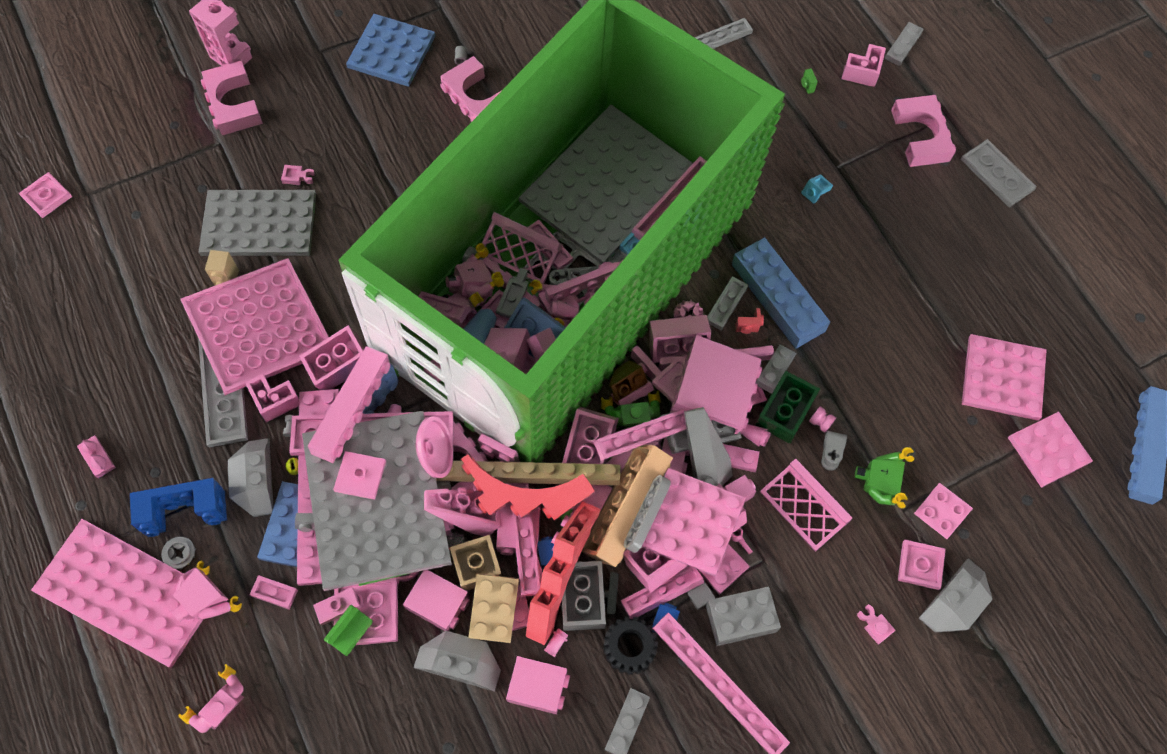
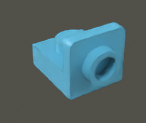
(816, 187)

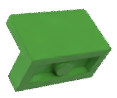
(348, 630)

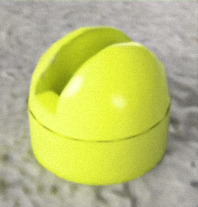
(289, 466)

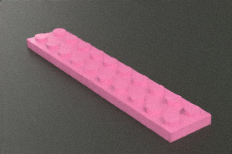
(307, 553)

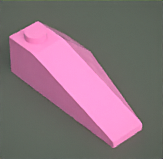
(461, 509)

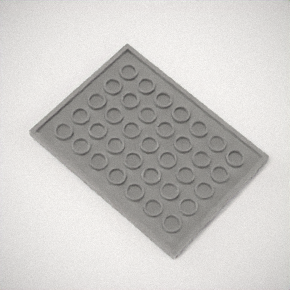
(605, 183)
(379, 537)

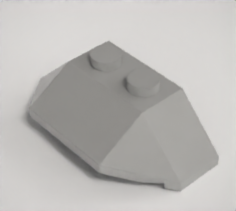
(252, 478)
(959, 600)
(460, 660)

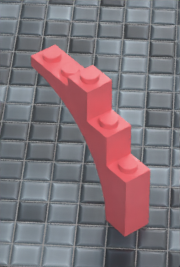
(497, 494)

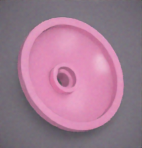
(434, 447)

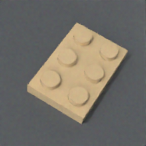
(493, 608)

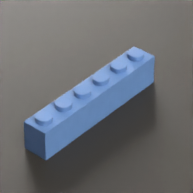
(1150, 447)

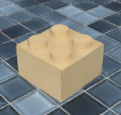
(474, 558)

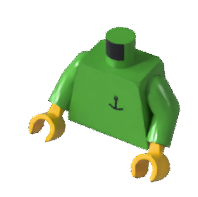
(633, 414)
(885, 476)

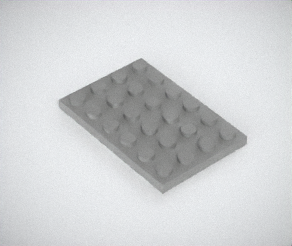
(258, 222)

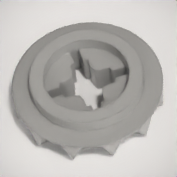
(180, 543)

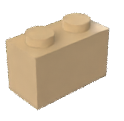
(221, 267)

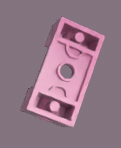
(213, 23)

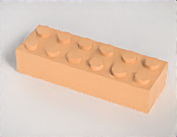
(623, 504)

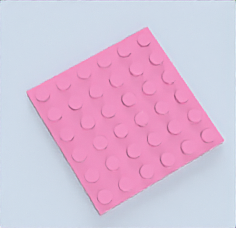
(255, 324)

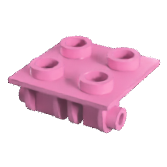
(943, 510)

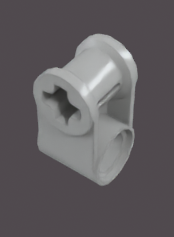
(833, 447)

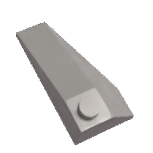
(707, 453)

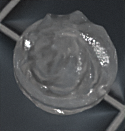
(455, 539)

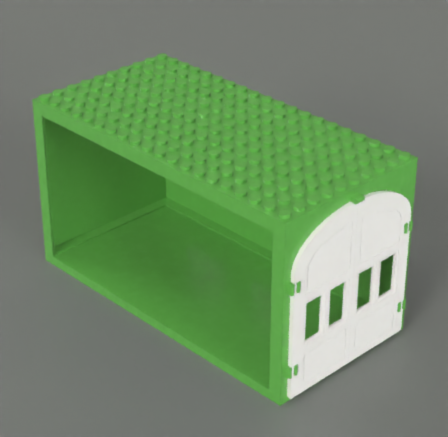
(599, 59)

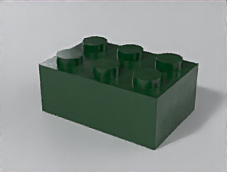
(787, 406)

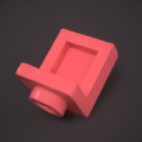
(750, 324)

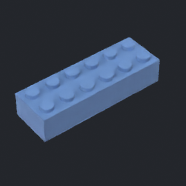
(780, 293)

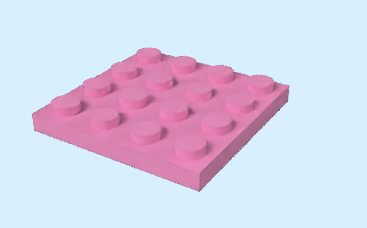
(1004, 377)
(694, 522)

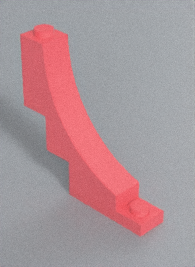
(557, 572)

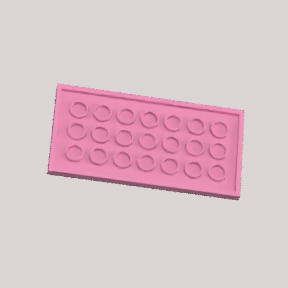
(118, 592)

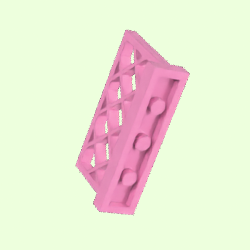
(526, 233)
(821, 497)

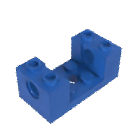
(149, 505)

